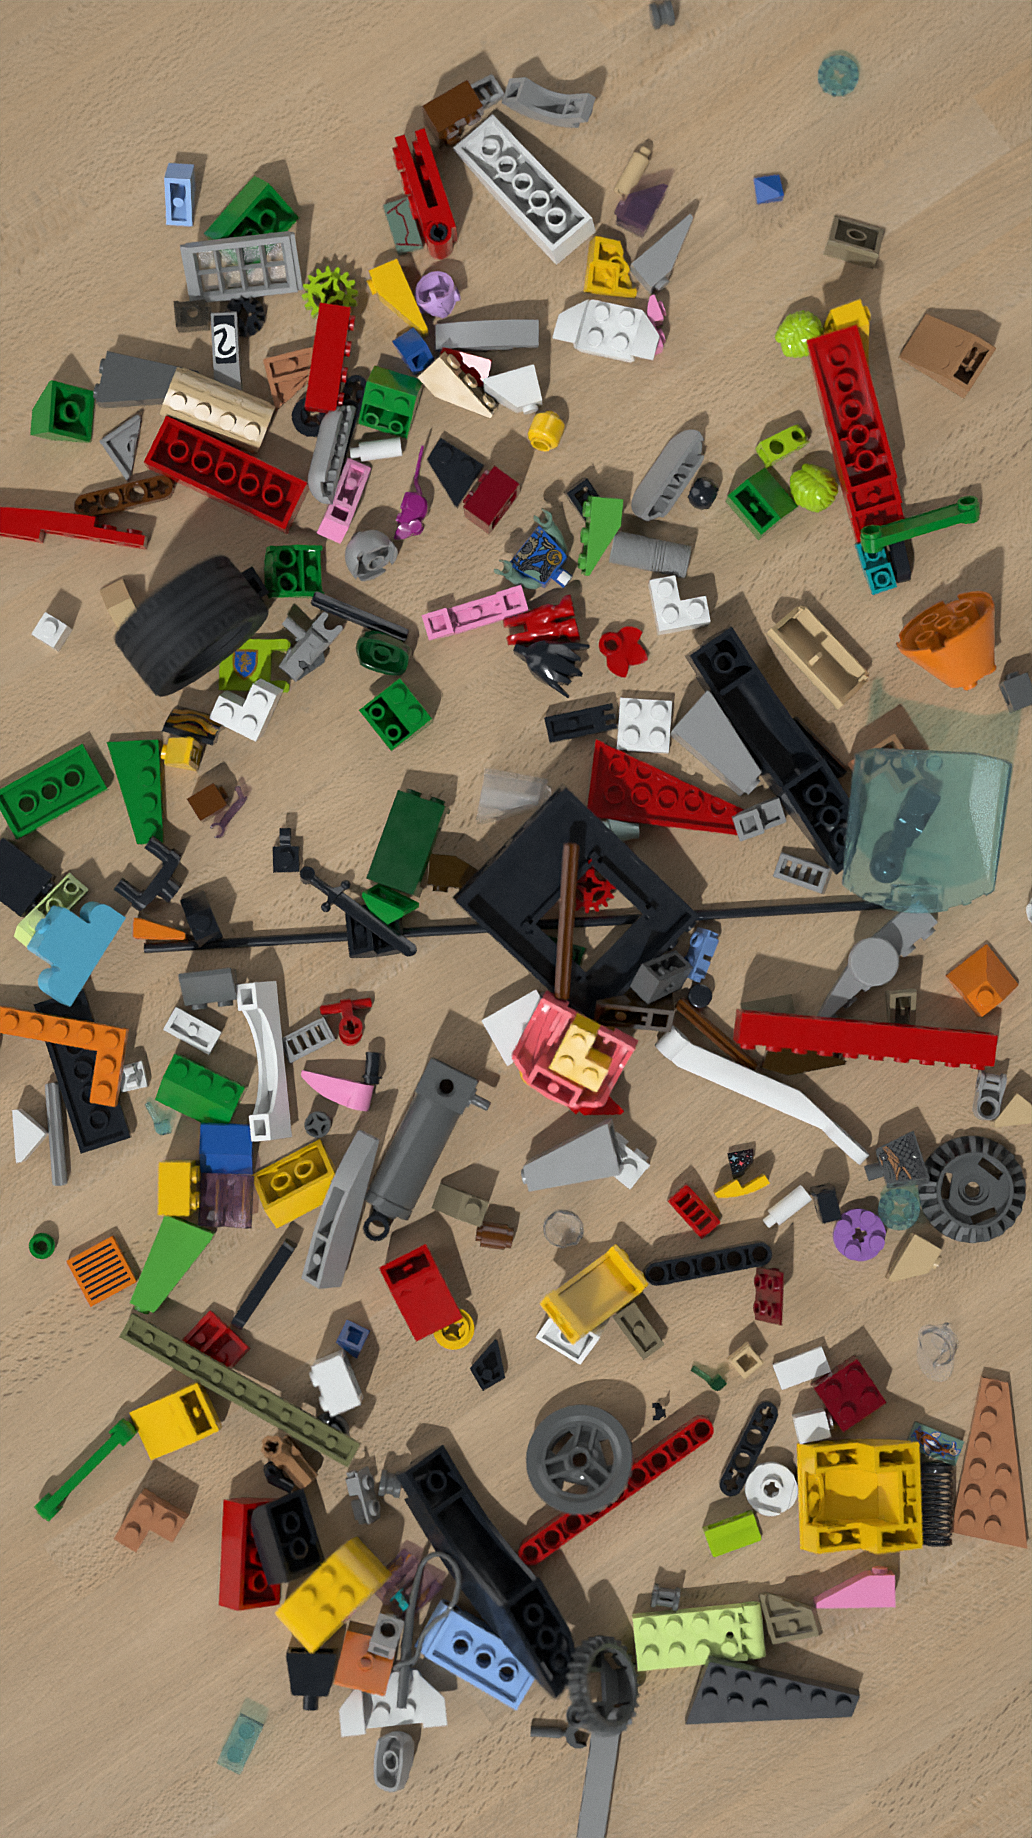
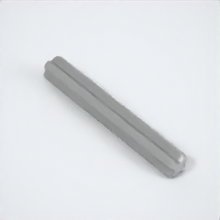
(56, 1134)

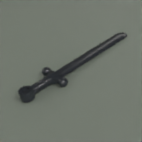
(358, 912)

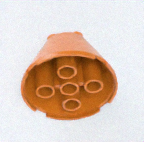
(953, 639)

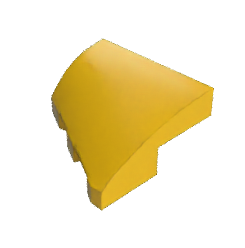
(607, 270)

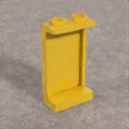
(594, 1294)

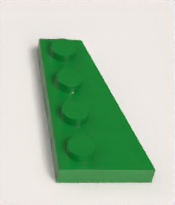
(140, 782)

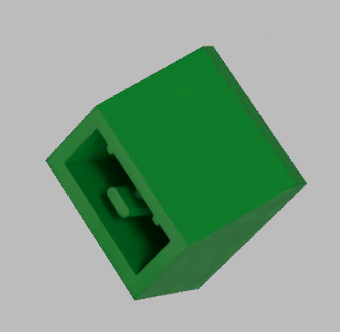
(390, 401)
(761, 503)
(396, 715)

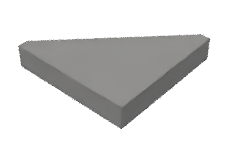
(122, 445)

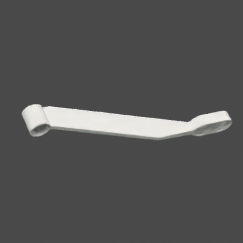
(755, 1085)

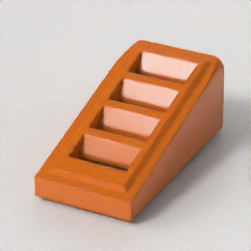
(149, 930)

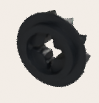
(254, 322)
(300, 417)

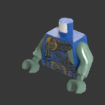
(539, 558)

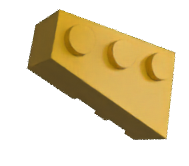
(849, 315)

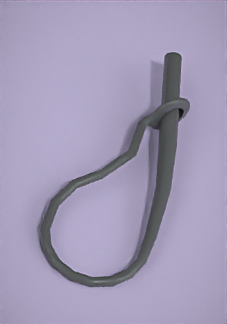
(406, 1660)

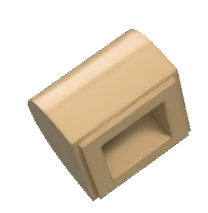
(745, 1360)

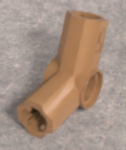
(287, 1456)

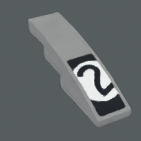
(226, 349)

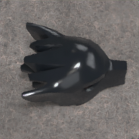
(552, 662)

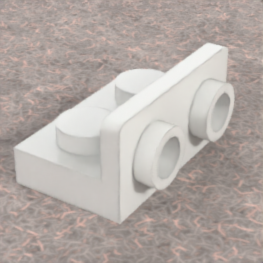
(633, 1163)

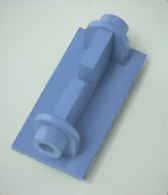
(701, 943)

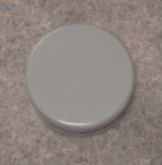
(873, 961)

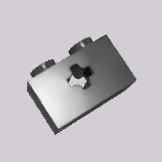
(661, 976)

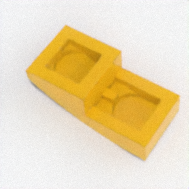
(734, 1189)

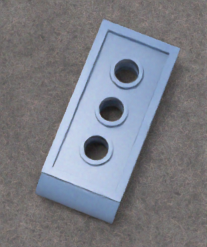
(464, 1662)

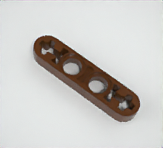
(123, 492)

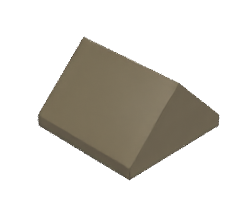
(854, 242)

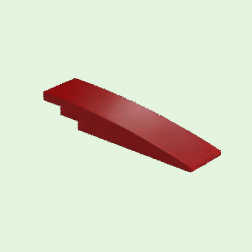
(855, 429)

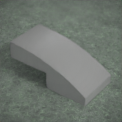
(758, 818)

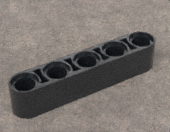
(721, 1266)

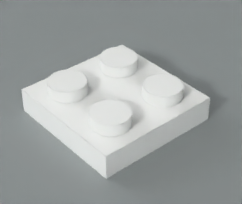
(644, 725)

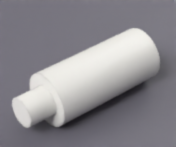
(377, 449)
(787, 1206)

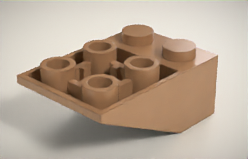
(947, 354)

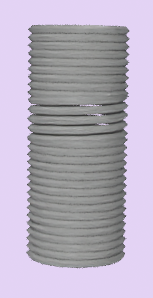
(650, 553)

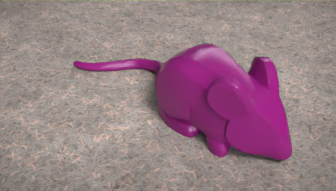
(414, 509)

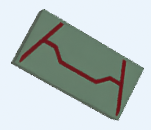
(402, 226)

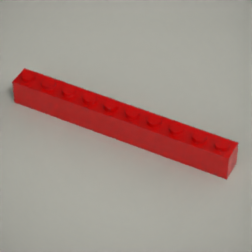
(864, 1038)

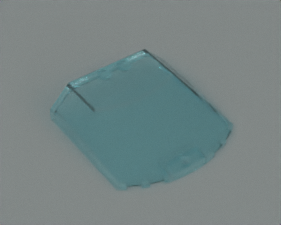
(924, 827)

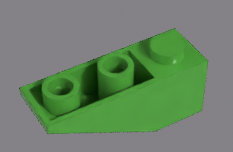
(602, 523)

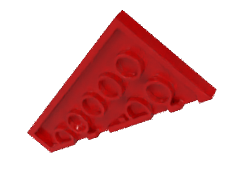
(643, 794)

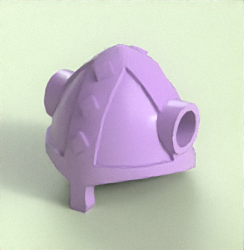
(436, 294)

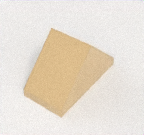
(118, 601)
(1013, 1112)

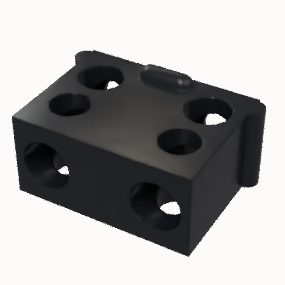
(826, 1203)

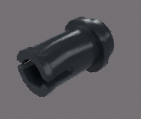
(372, 1068)

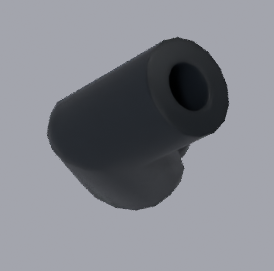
(276, 1477)

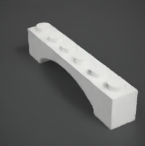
(261, 1010)

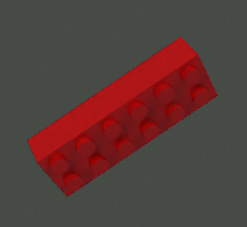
(226, 475)

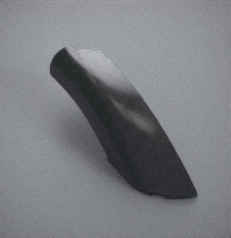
(775, 743)
(491, 1572)

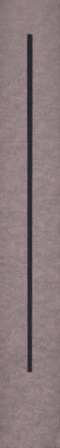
(543, 924)

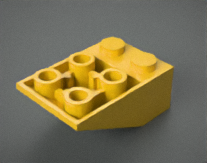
(176, 1420)

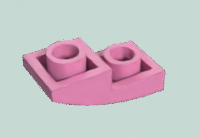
(655, 314)

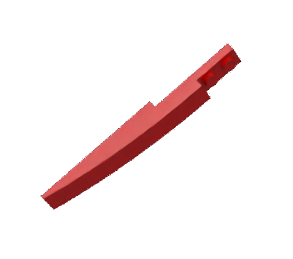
(34, 523)

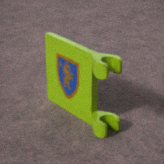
(250, 664)

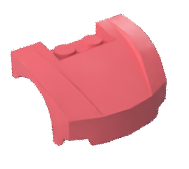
(543, 1038)

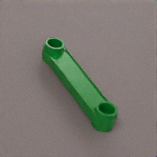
(875, 537)
(120, 1434)

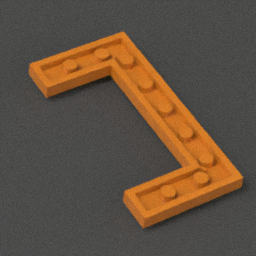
(105, 1039)

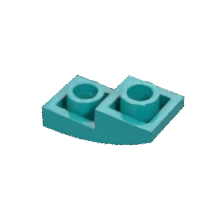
(876, 570)

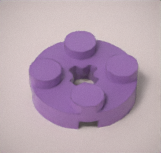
(852, 1248)

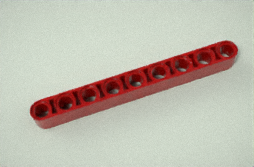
(642, 1462)

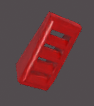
(682, 1192)

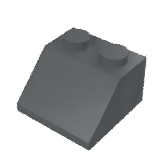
(209, 987)

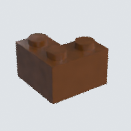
(451, 112)

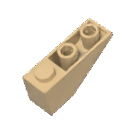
(452, 385)

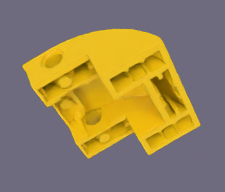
(859, 1495)

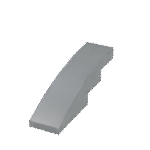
(487, 335)

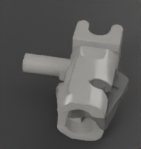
(309, 649)

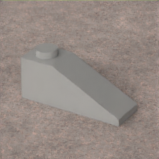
(657, 263)

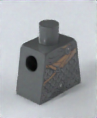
(899, 1163)

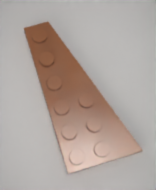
(989, 1483)

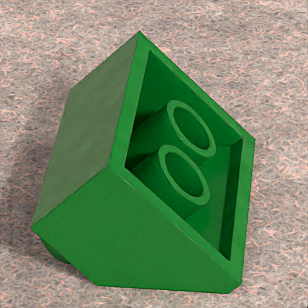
(253, 212)
(199, 1091)

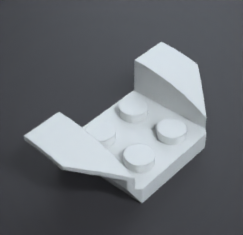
(608, 330)
(369, 1710)

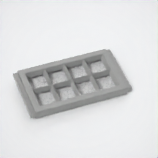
(242, 267)

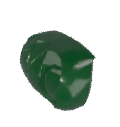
(382, 653)

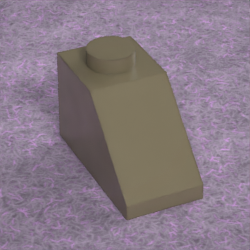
(460, 1205)

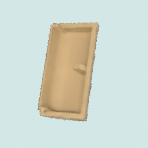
(217, 409)
(819, 655)

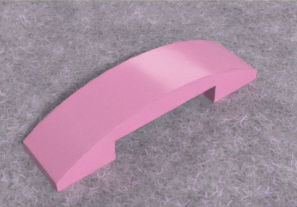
(475, 613)

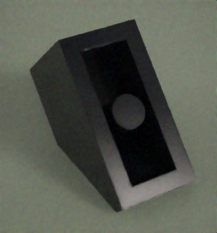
(201, 919)

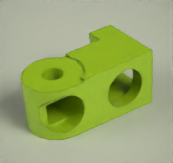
(781, 445)

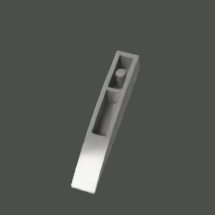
(902, 933)
(340, 1215)

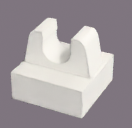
(133, 1077)

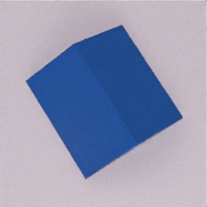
(226, 1148)

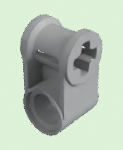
(988, 1092)

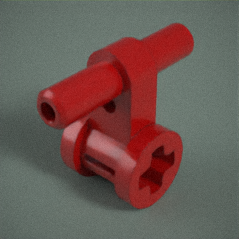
(347, 1007)

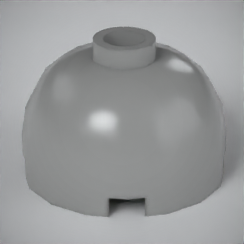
(368, 553)

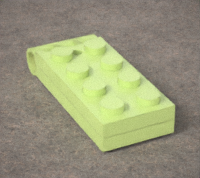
(692, 1634)

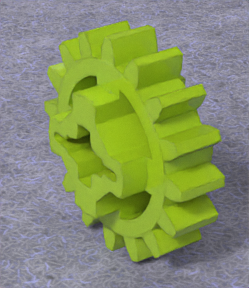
(319, 290)

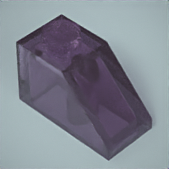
(640, 209)

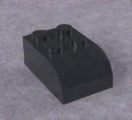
(286, 1538)

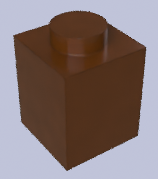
(209, 802)

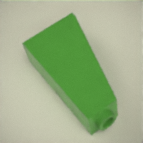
(171, 1256)

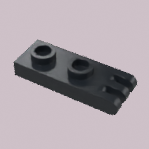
(579, 723)

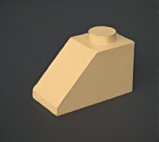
(914, 1259)

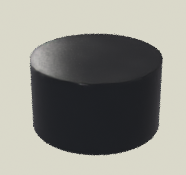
(700, 996)

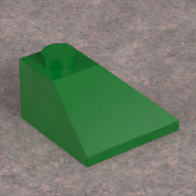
(63, 413)

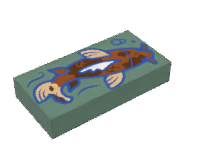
(936, 1443)

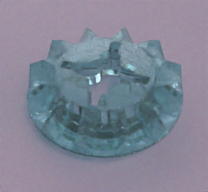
(843, 66)
(911, 1210)

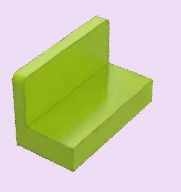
(732, 1533)

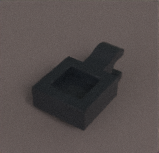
(286, 857)

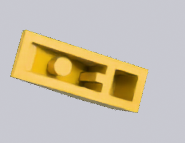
(394, 292)
(182, 753)

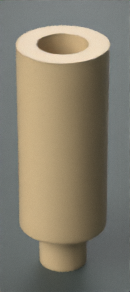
(633, 173)

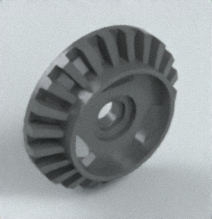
(953, 1214)
(550, 1471)

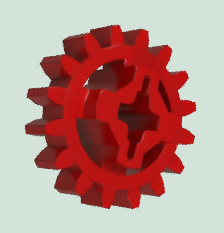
(588, 897)

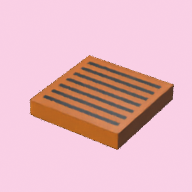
(101, 1271)

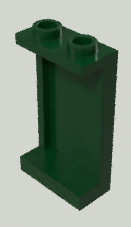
(407, 842)

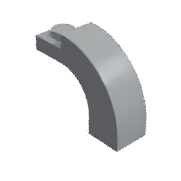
(547, 106)

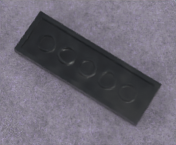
(74, 1068)

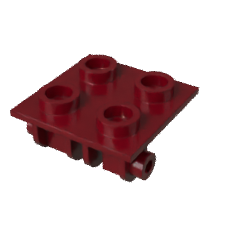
(769, 1295)

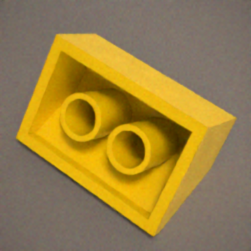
(295, 1183)

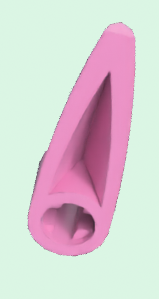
(341, 1090)

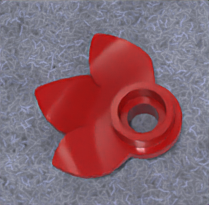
(626, 651)

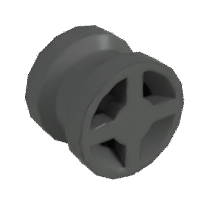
(662, 14)
(314, 1126)
(389, 1484)

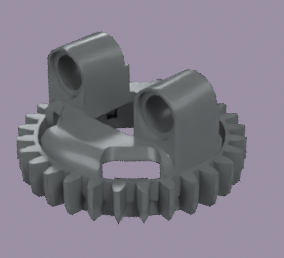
(617, 1687)

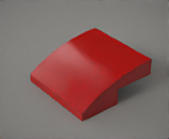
(217, 1340)

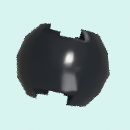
(703, 493)

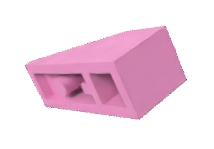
(347, 495)
(865, 1590)

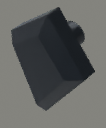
(489, 1367)

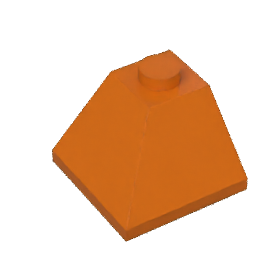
(982, 981)

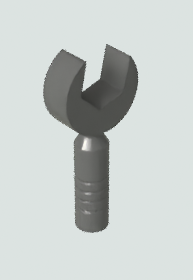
(557, 1732)

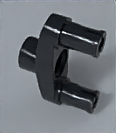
(162, 885)

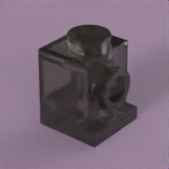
(185, 323)

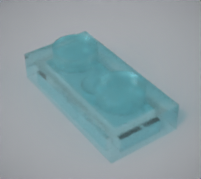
(240, 1743)

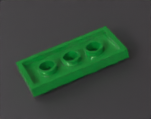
(66, 799)

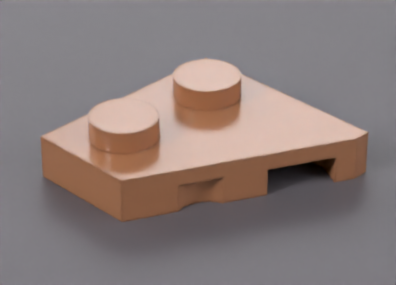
(288, 374)

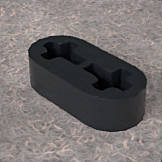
(900, 562)

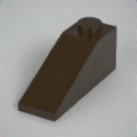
(635, 1013)

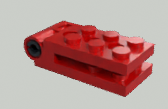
(435, 222)

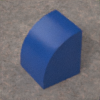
(413, 351)

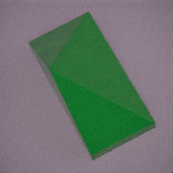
(387, 903)

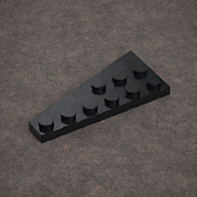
(750, 1693)

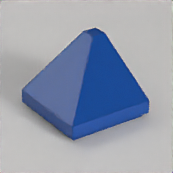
(768, 189)
(352, 1338)

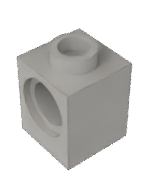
(382, 1645)

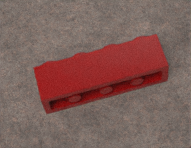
(328, 358)

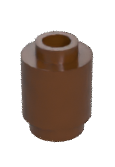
(494, 1235)

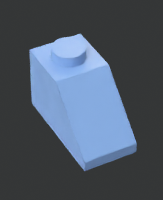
(179, 194)

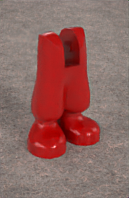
(541, 624)

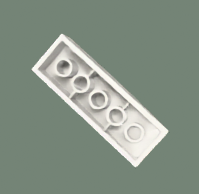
(525, 189)

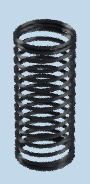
(936, 1468)

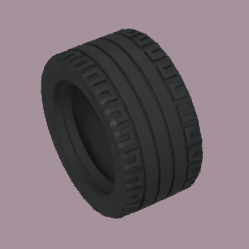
(191, 625)

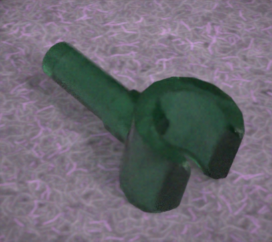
(715, 1383)

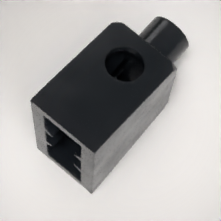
(311, 1674)

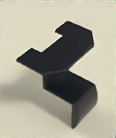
(659, 1412)

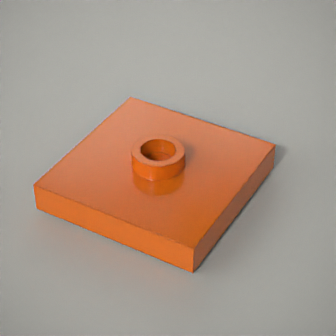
(361, 1668)

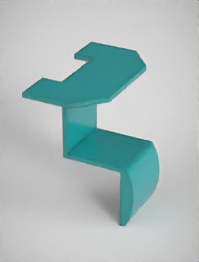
(401, 1599)

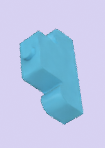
(72, 947)

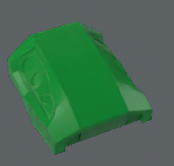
(293, 571)

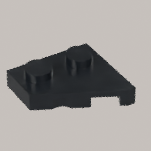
(454, 470)

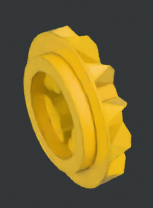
(450, 1340)

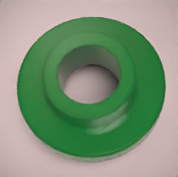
(34, 1249)

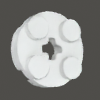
(779, 1501)

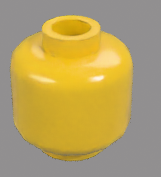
(546, 431)

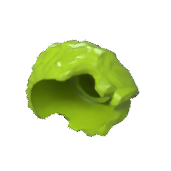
(796, 330)
(813, 487)

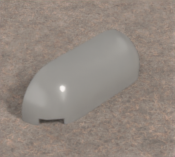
(329, 453)
(668, 476)

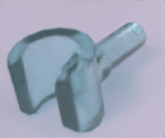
(161, 1127)

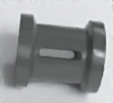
(665, 1597)

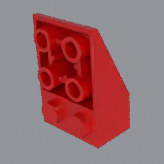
(421, 1292)

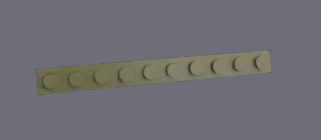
(240, 1390)

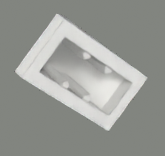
(27, 1134)

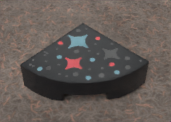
(740, 1162)

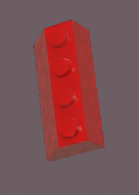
(241, 1570)

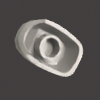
(393, 1760)

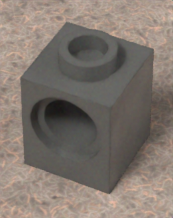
(1016, 691)

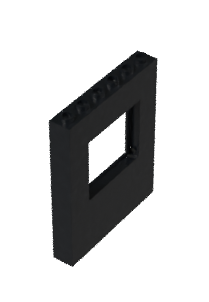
(525, 883)

